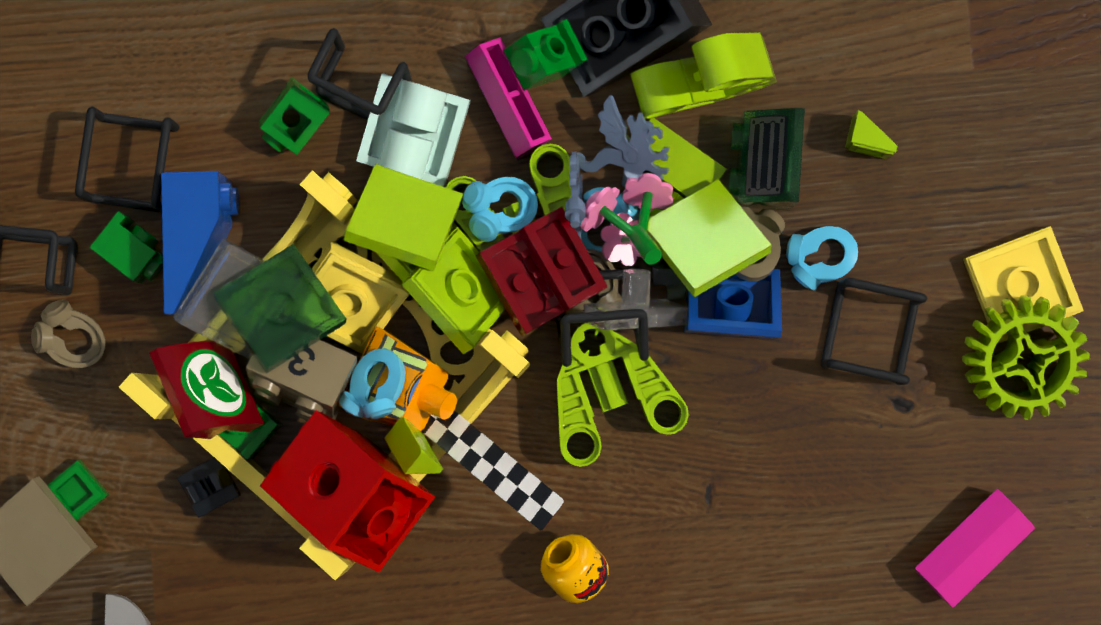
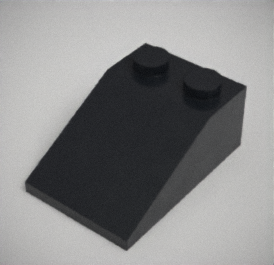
(626, 34)

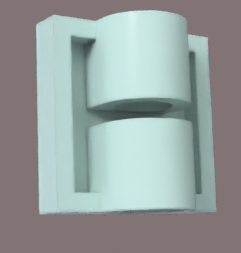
(415, 131)

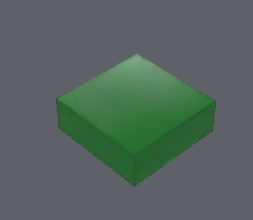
(78, 490)

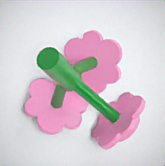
(628, 238)

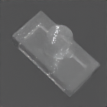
(637, 296)

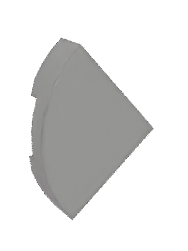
(122, 611)

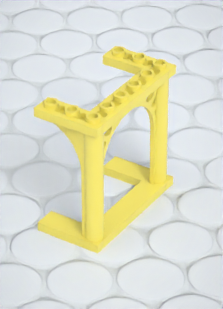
(318, 223)

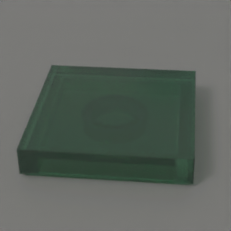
(280, 308)

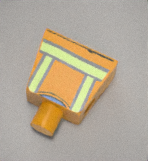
(423, 384)

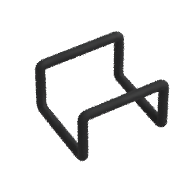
(341, 96)
(165, 126)
(48, 237)
(641, 334)
(897, 377)

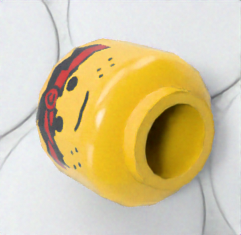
(574, 568)

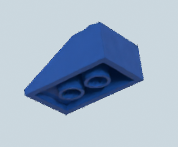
(194, 222)

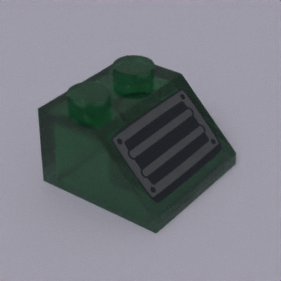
(768, 158)

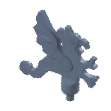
(629, 153)
(575, 207)

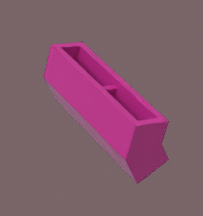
(507, 99)
(974, 548)

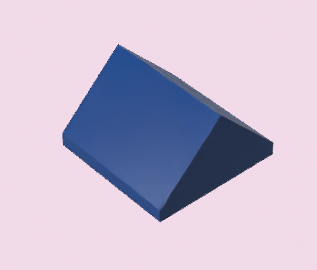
(738, 309)

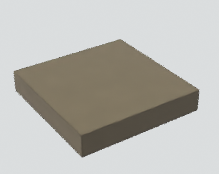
(38, 541)

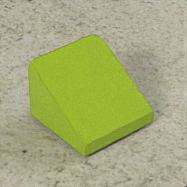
(868, 139)
(412, 449)

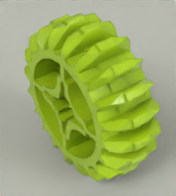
(1044, 351)

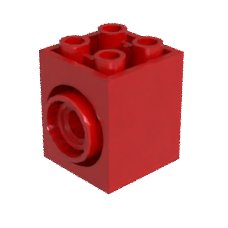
(346, 492)

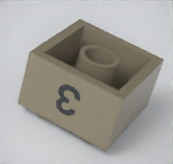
(305, 381)

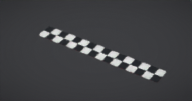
(494, 468)

